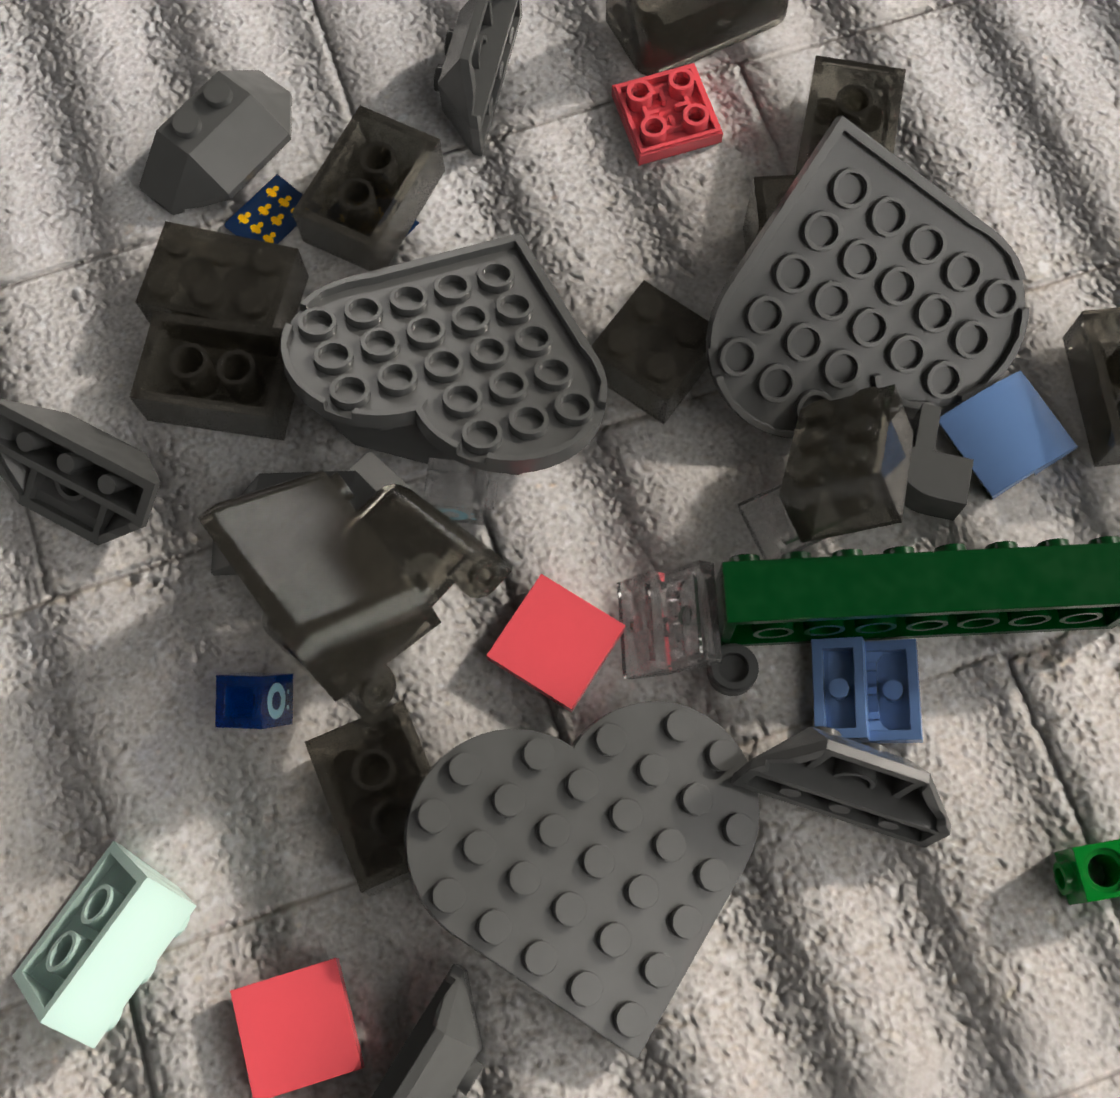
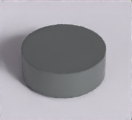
(735, 672)

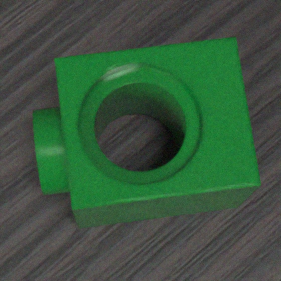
(1073, 877)

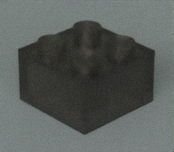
(653, 351)

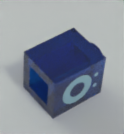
(254, 700)

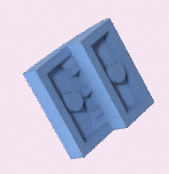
(1007, 433)
(868, 689)

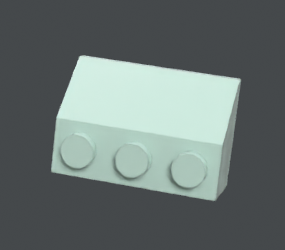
(102, 946)

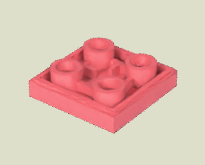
(666, 114)
(556, 642)
(297, 1029)

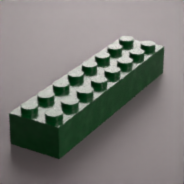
(920, 592)

